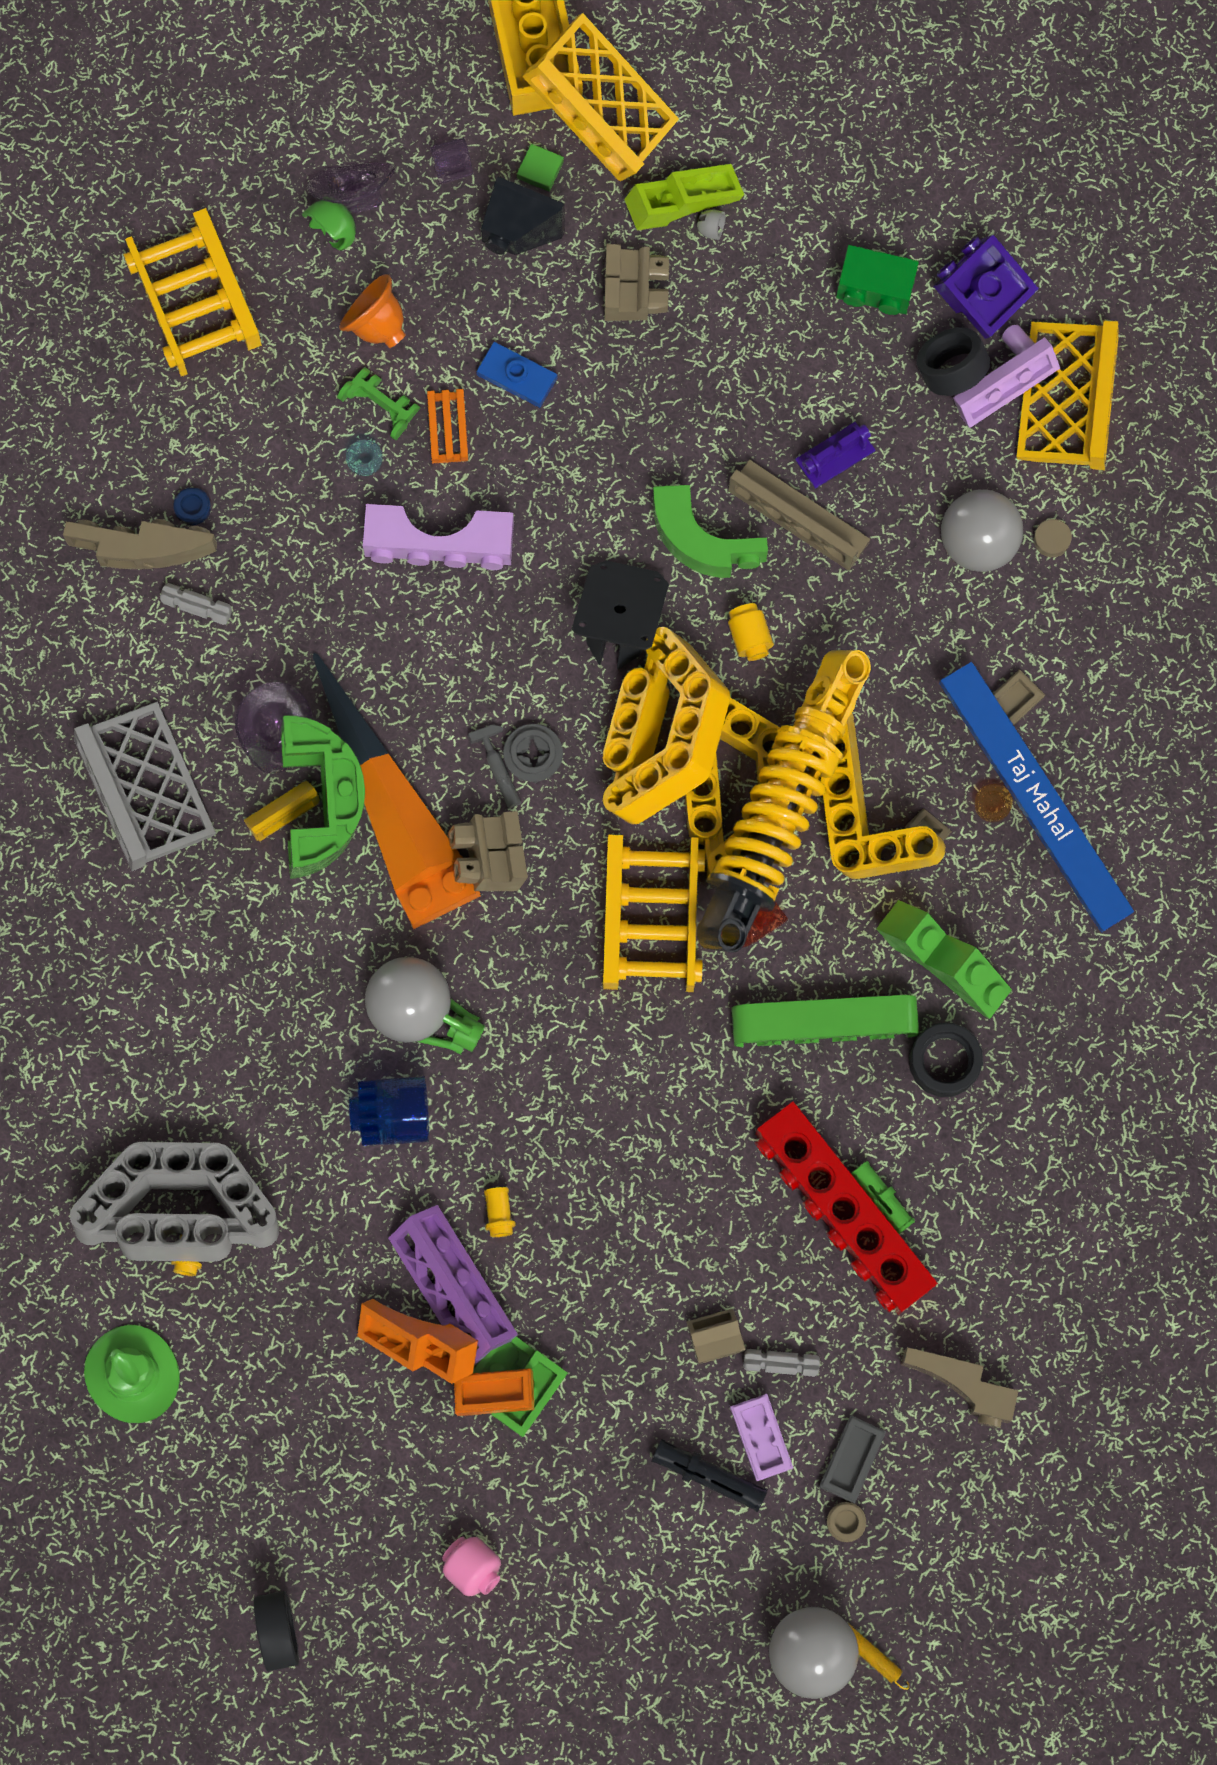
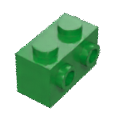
(877, 280)

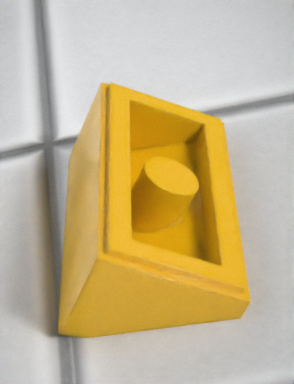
(282, 810)

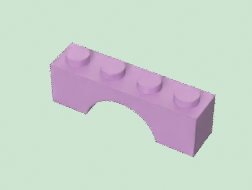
(483, 541)

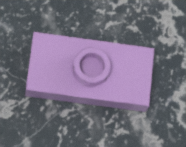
(761, 1437)

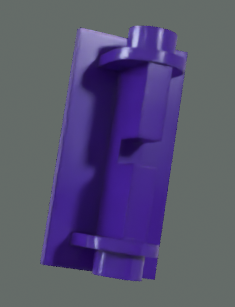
(836, 454)

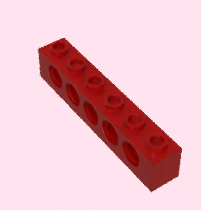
(792, 1125)

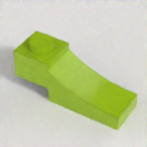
(682, 194)

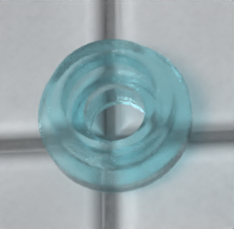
(359, 448)

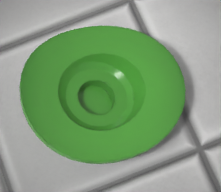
(132, 1374)

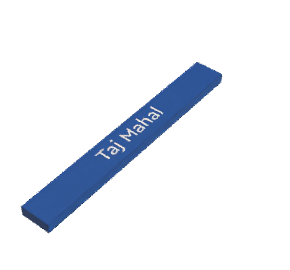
(1036, 797)

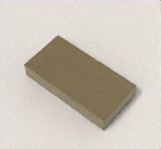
(1018, 696)

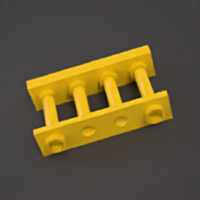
(214, 267)
(618, 930)

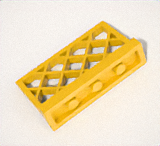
(579, 113)
(1098, 405)

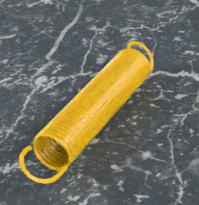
(878, 1659)

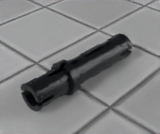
(709, 1475)

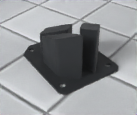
(620, 608)

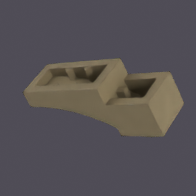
(988, 1401)

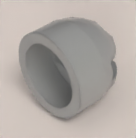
(709, 223)

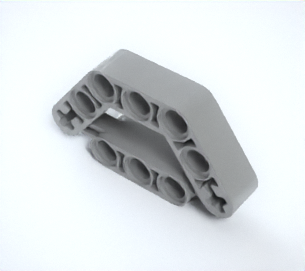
(115, 1223)

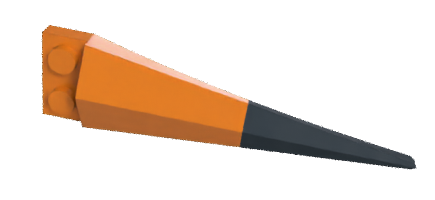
(407, 833)

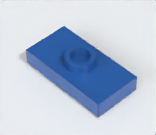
(517, 374)

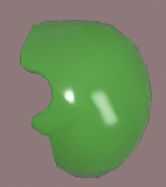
(334, 220)

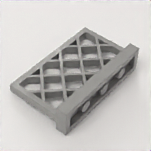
(111, 791)

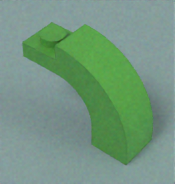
(694, 545)

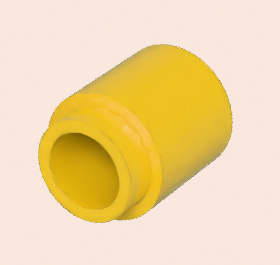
(750, 632)

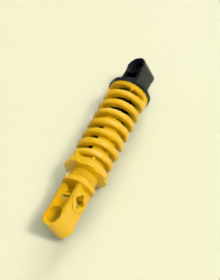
(777, 804)

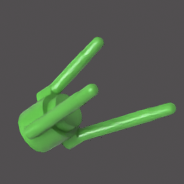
(464, 1031)

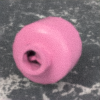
(471, 1566)

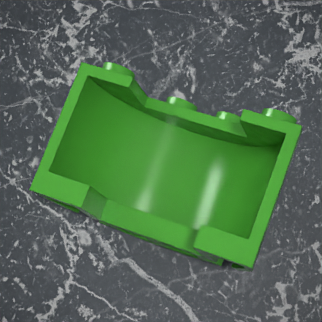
(343, 793)

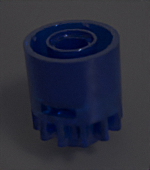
(391, 1111)

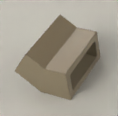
(715, 1336)

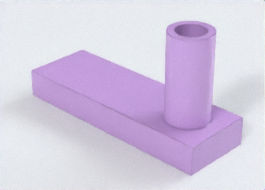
(1025, 370)

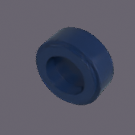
(192, 506)

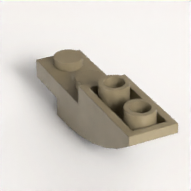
(155, 546)

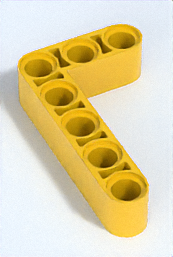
(858, 836)

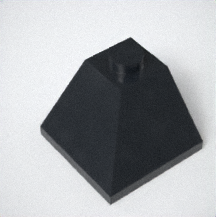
(520, 219)

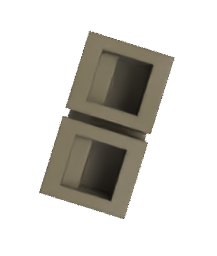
(628, 283)
(494, 850)

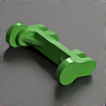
(360, 388)

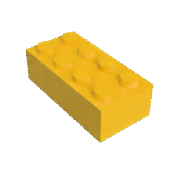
(523, 36)

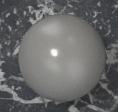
(982, 530)
(407, 999)
(813, 1652)

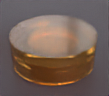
(993, 803)

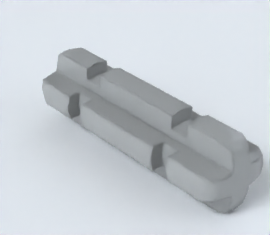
(195, 603)
(781, 1362)

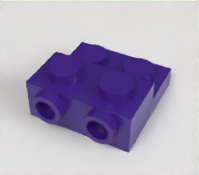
(985, 284)

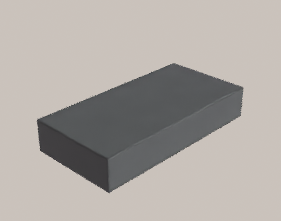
(852, 1459)

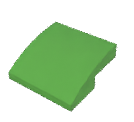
(546, 1379)

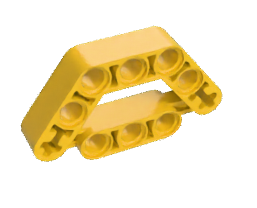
(651, 782)
(710, 805)

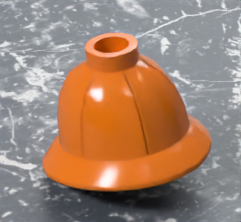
(376, 314)

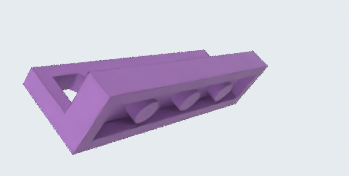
(455, 1280)

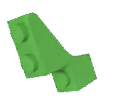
(949, 959)

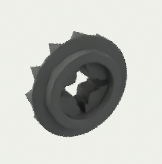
(519, 743)

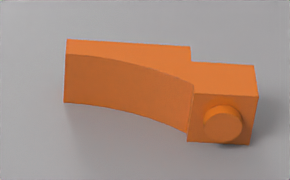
(417, 1342)

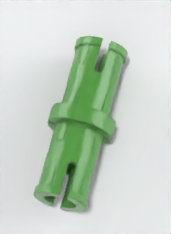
(883, 1196)

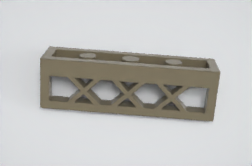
(798, 514)

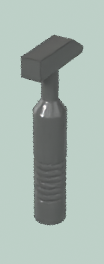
(496, 764)

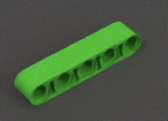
(827, 1018)

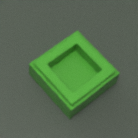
(540, 167)

